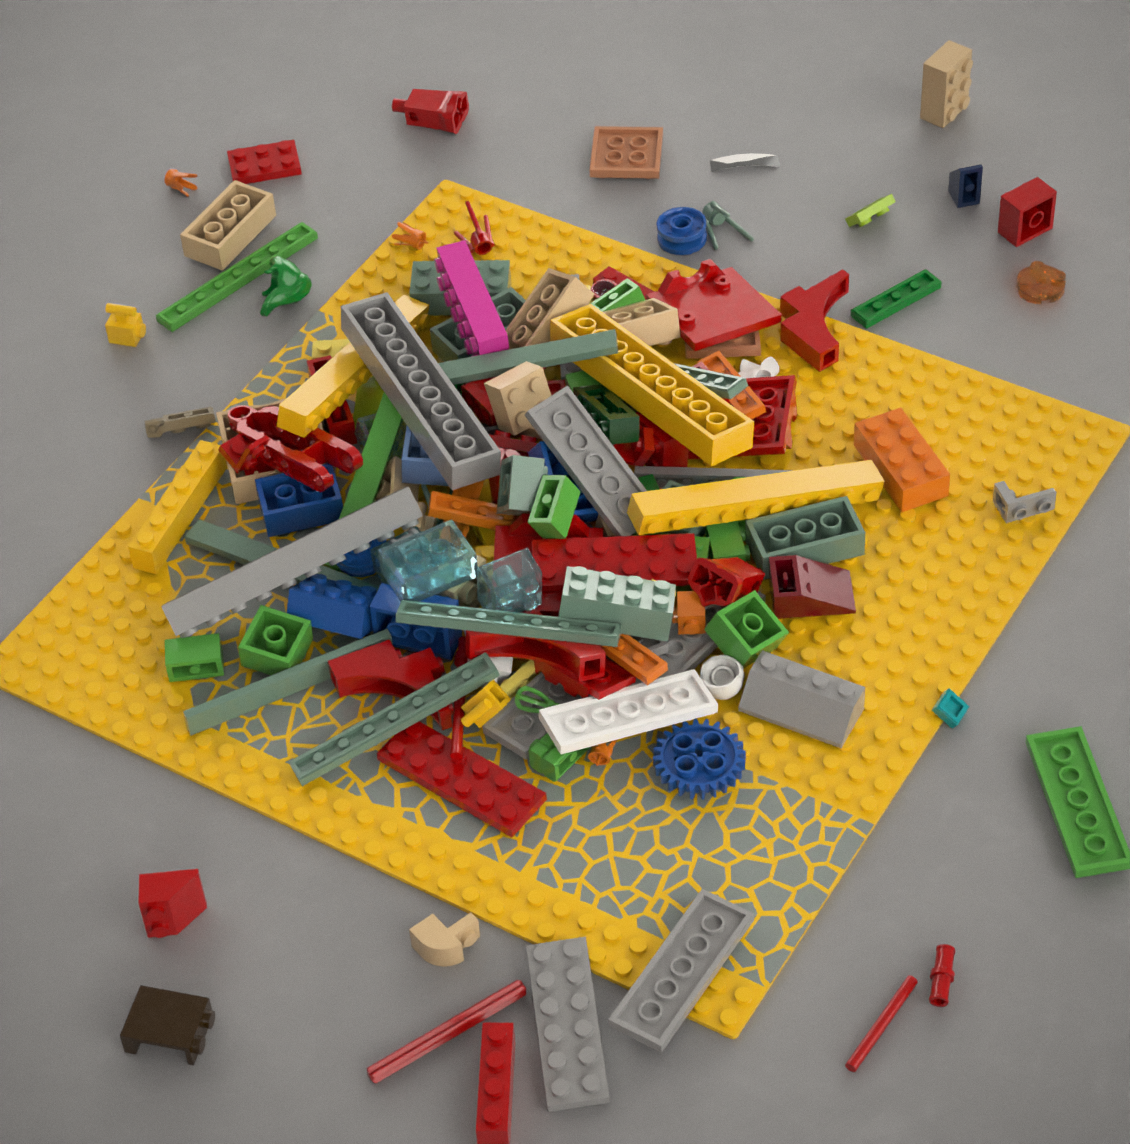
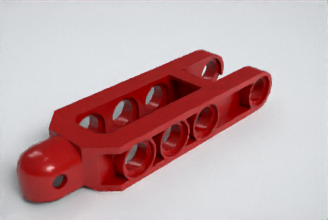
(304, 465)

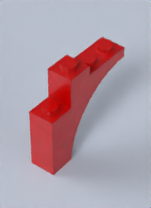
(805, 316)
(577, 659)
(387, 672)

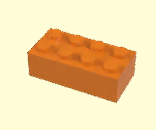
(903, 459)

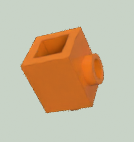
(689, 613)

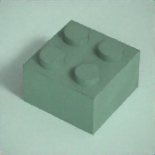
(519, 484)

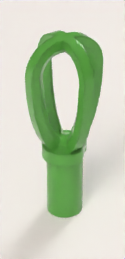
(519, 696)

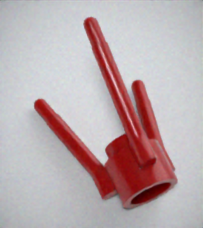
(480, 241)

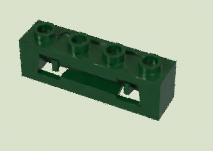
(607, 413)

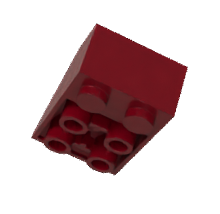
(809, 588)

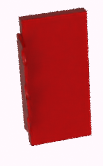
(614, 680)

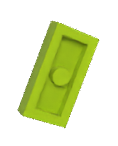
(864, 215)

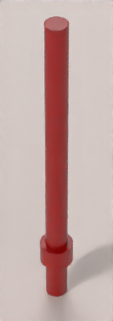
(458, 714)

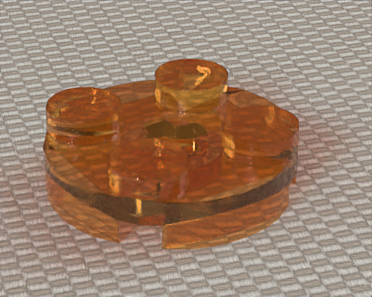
(1052, 279)

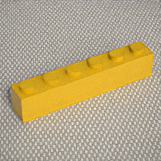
(177, 507)

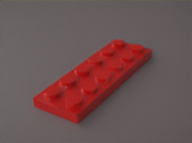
(646, 556)
(468, 783)

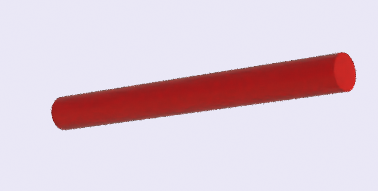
(881, 1023)

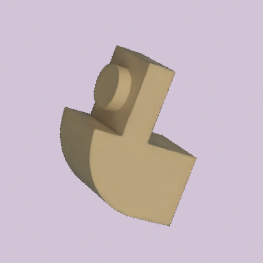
(441, 944)

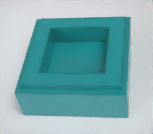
(950, 708)

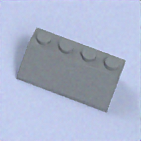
(802, 699)

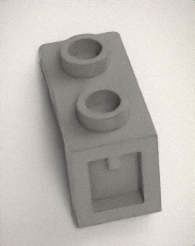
(1016, 508)

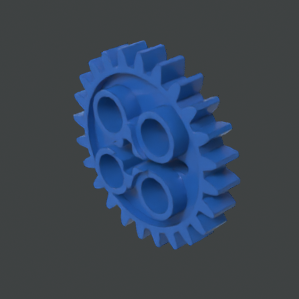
(699, 758)

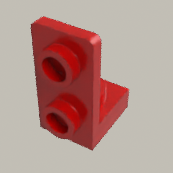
(638, 452)
(241, 454)

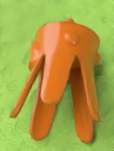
(175, 181)
(416, 239)
(601, 753)

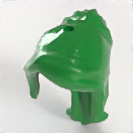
(286, 286)

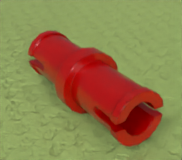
(942, 975)

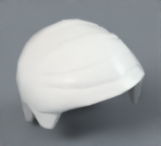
(722, 676)

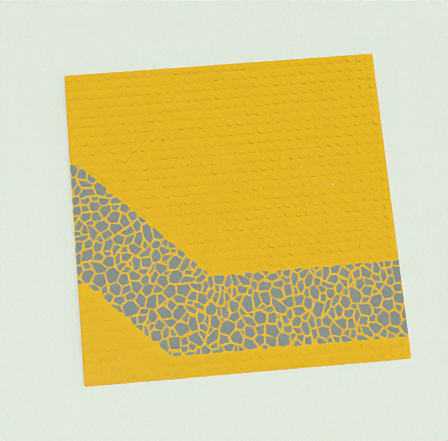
(610, 843)

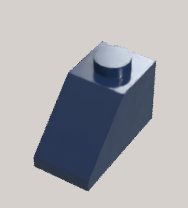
(966, 185)

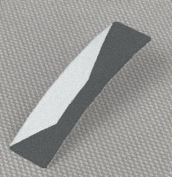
(744, 160)

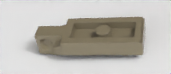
(180, 421)

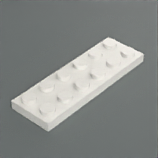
(628, 711)

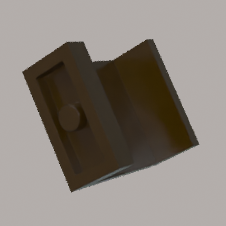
(168, 1021)

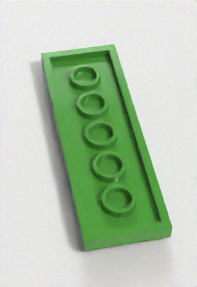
(1078, 802)

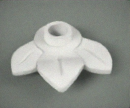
(768, 368)

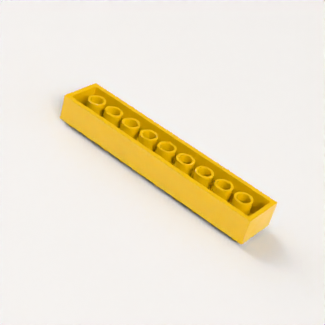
(660, 389)

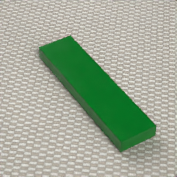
(895, 298)

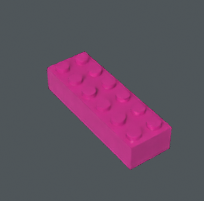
(469, 300)

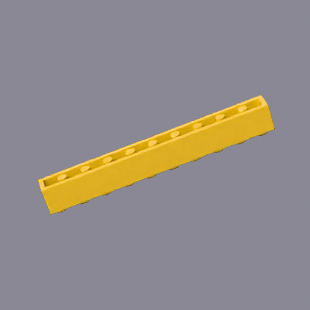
(338, 379)
(751, 496)

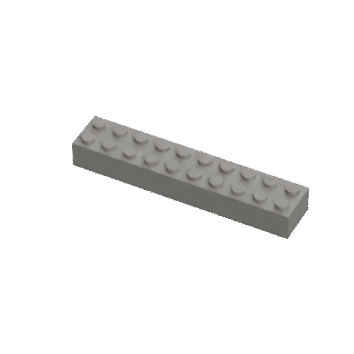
(420, 391)
(291, 561)

